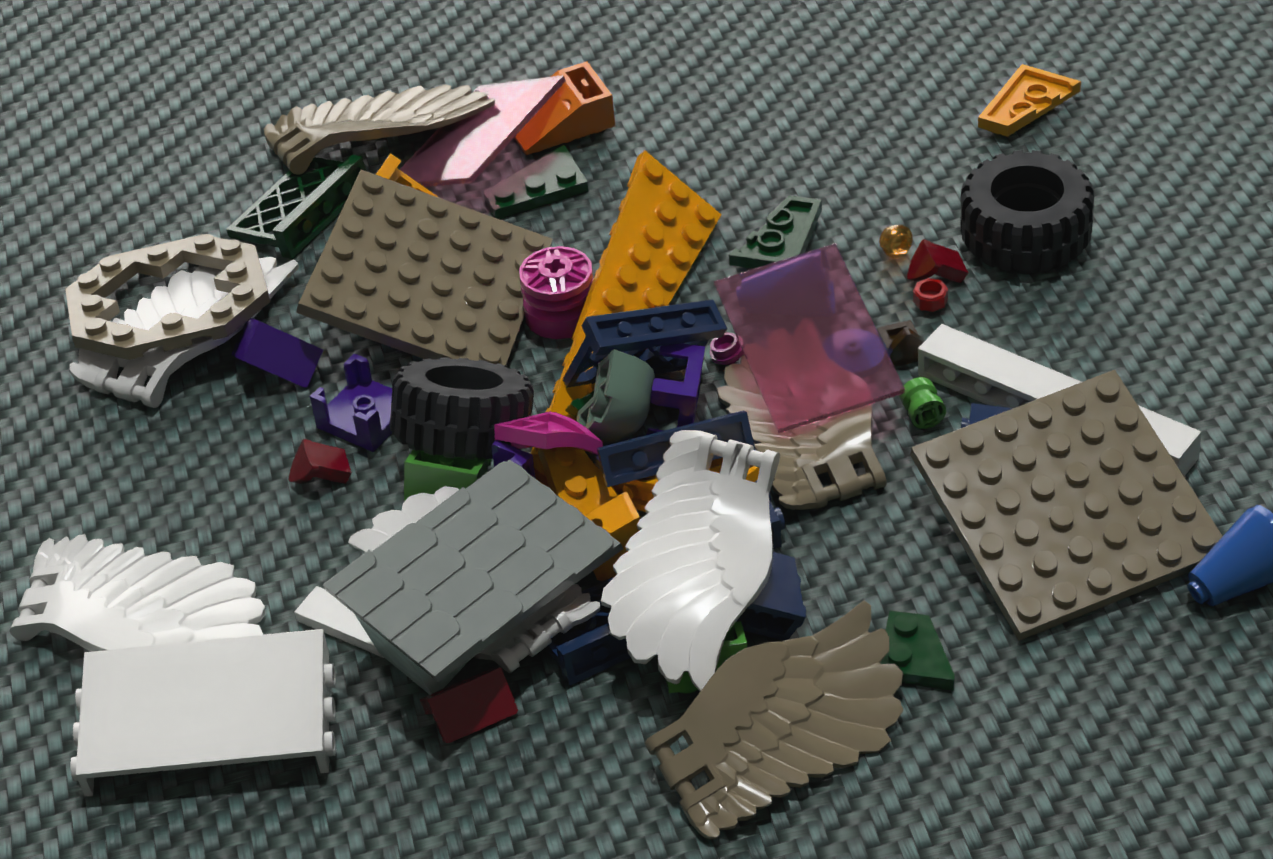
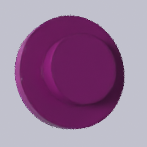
(725, 349)

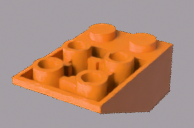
(574, 111)

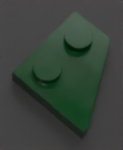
(917, 651)

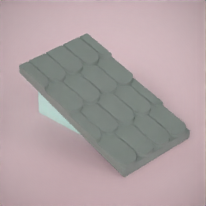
(469, 573)

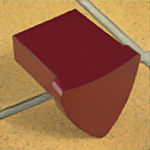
(936, 260)
(319, 461)

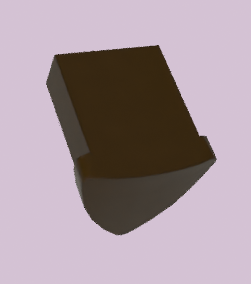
(901, 342)

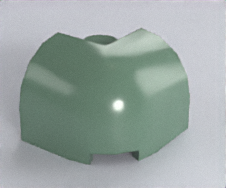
(619, 398)

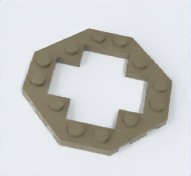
(92, 311)

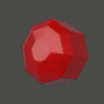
(930, 294)

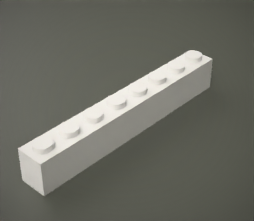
(1012, 380)

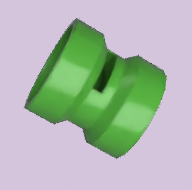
(923, 403)

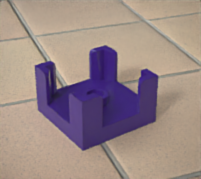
(676, 393)
(359, 411)

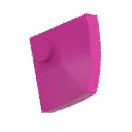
(547, 432)

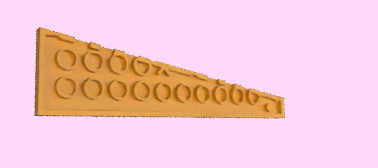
(645, 262)

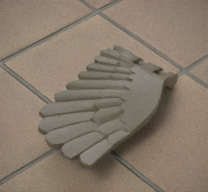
(781, 718)

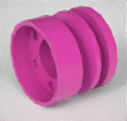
(555, 290)

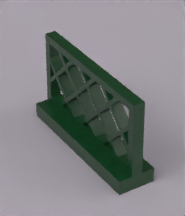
(307, 215)

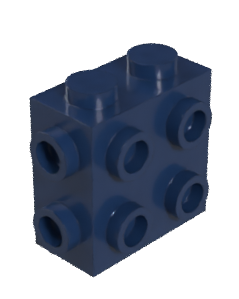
(780, 603)

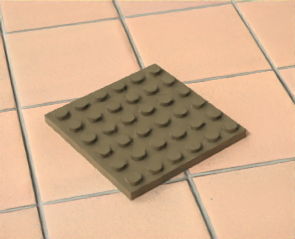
(421, 274)
(1067, 503)

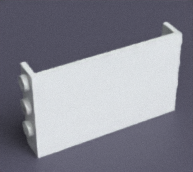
(204, 705)

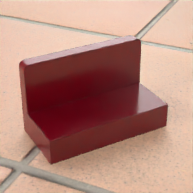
(470, 704)

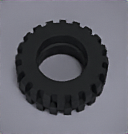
(1020, 240)
(454, 404)

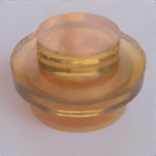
(896, 241)

